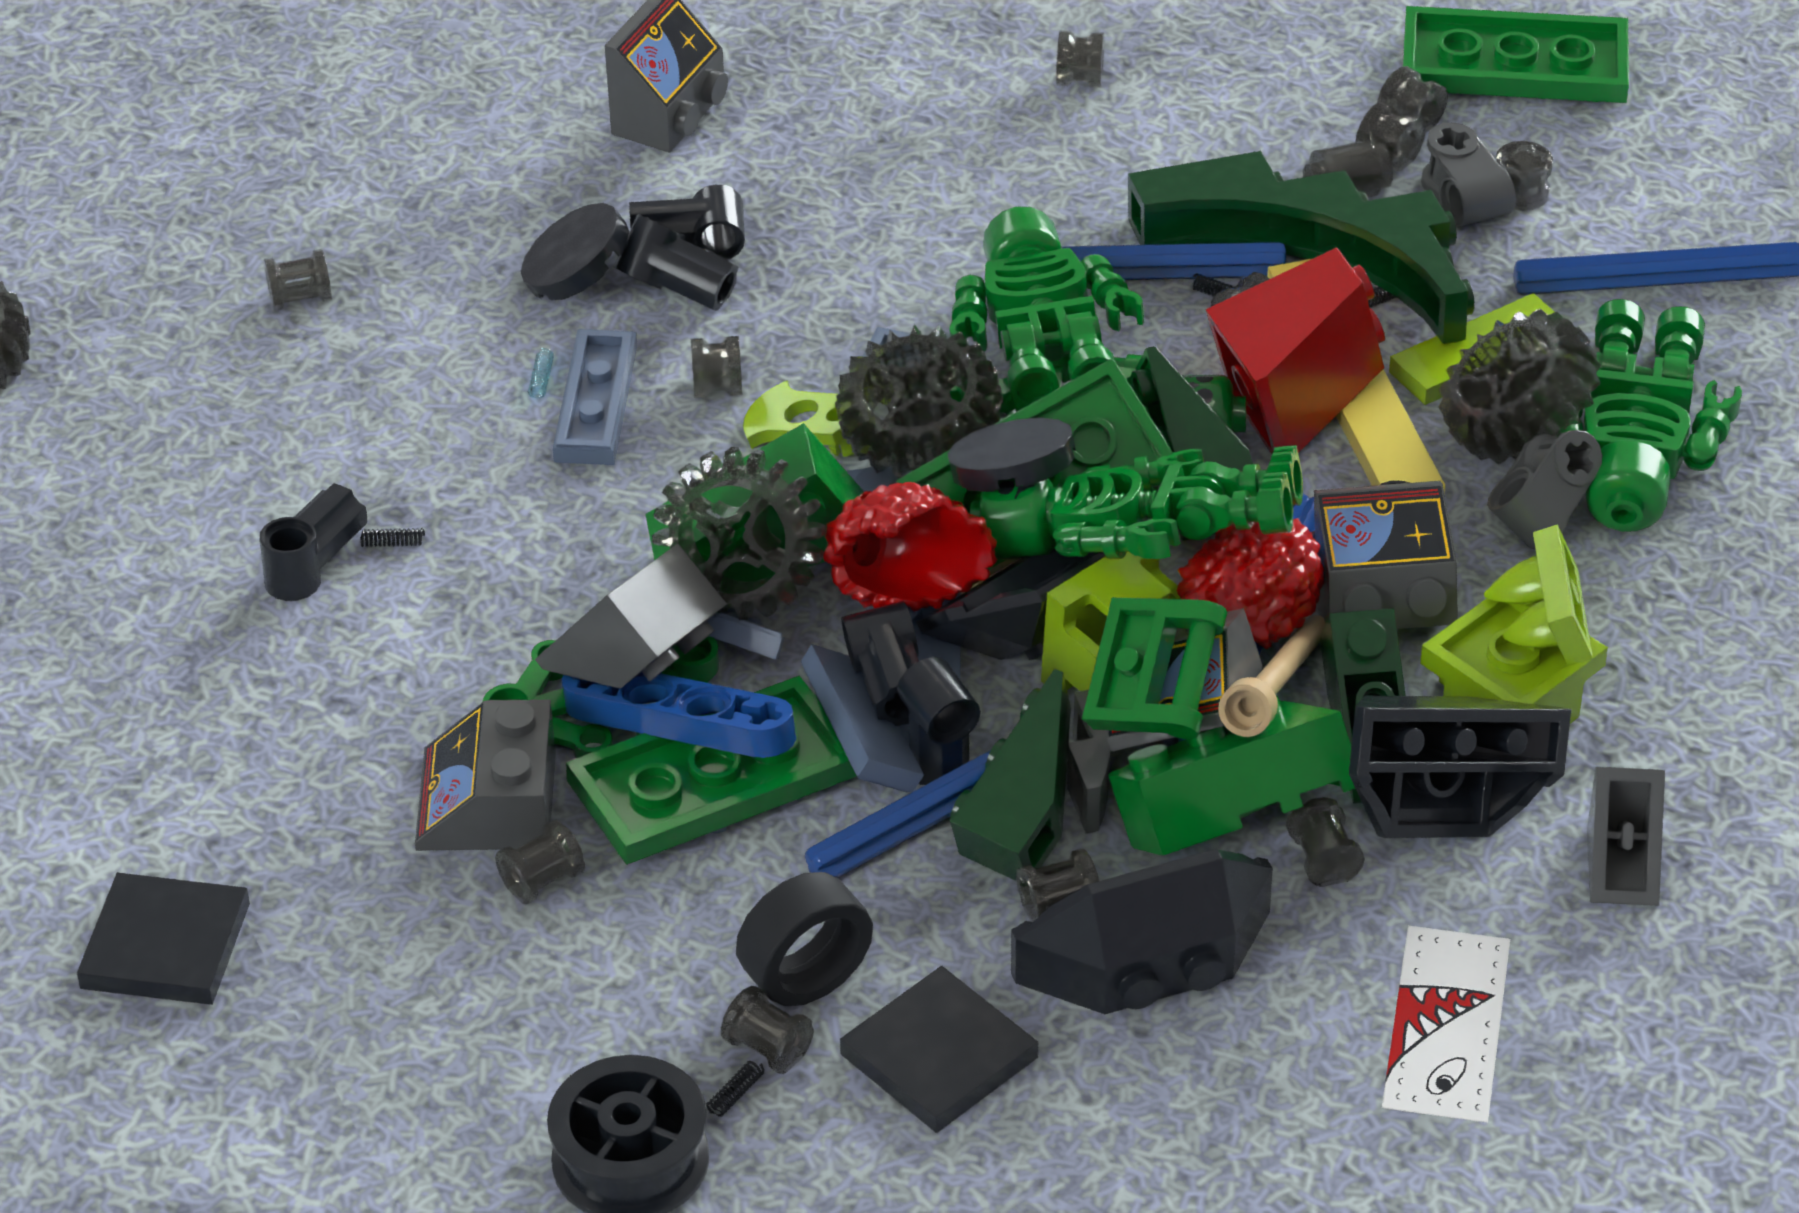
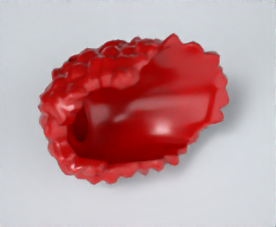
(907, 547)
(1267, 575)

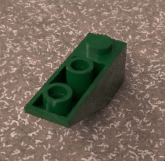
(1183, 414)
(1360, 661)
(1019, 800)

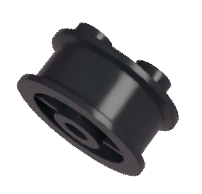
(628, 1136)

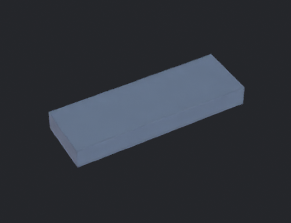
(595, 397)
(871, 744)

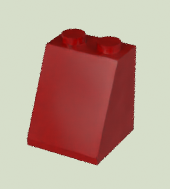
(1299, 347)

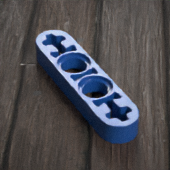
(739, 724)

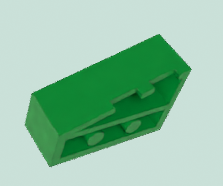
(806, 459)
(1212, 781)

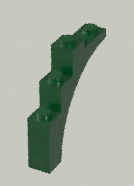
(1241, 200)

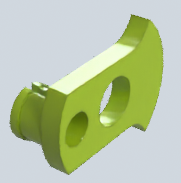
(773, 410)

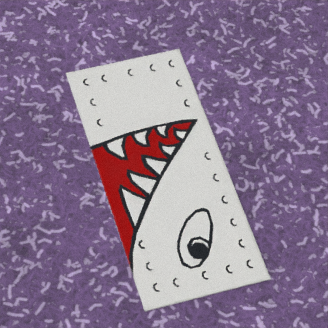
(1446, 1024)

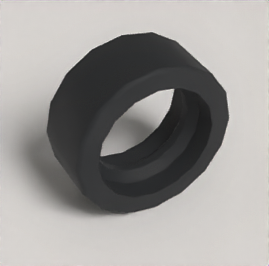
(786, 915)

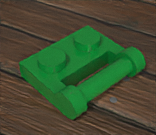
(1135, 664)

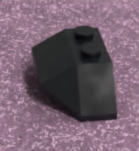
(1007, 609)
(1453, 762)
(1146, 932)

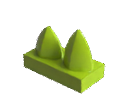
(1555, 584)

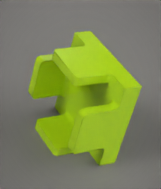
(1080, 608)
(1481, 664)

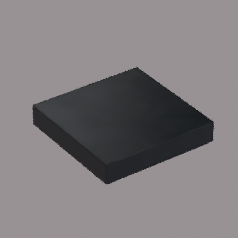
(163, 938)
(939, 1048)

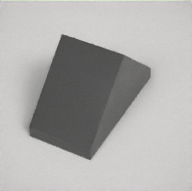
(1625, 835)

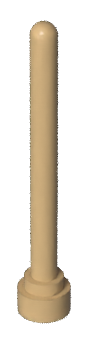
(1252, 702)

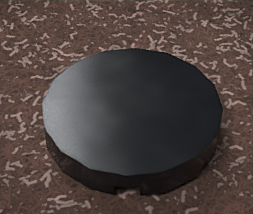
(574, 251)
(1015, 449)

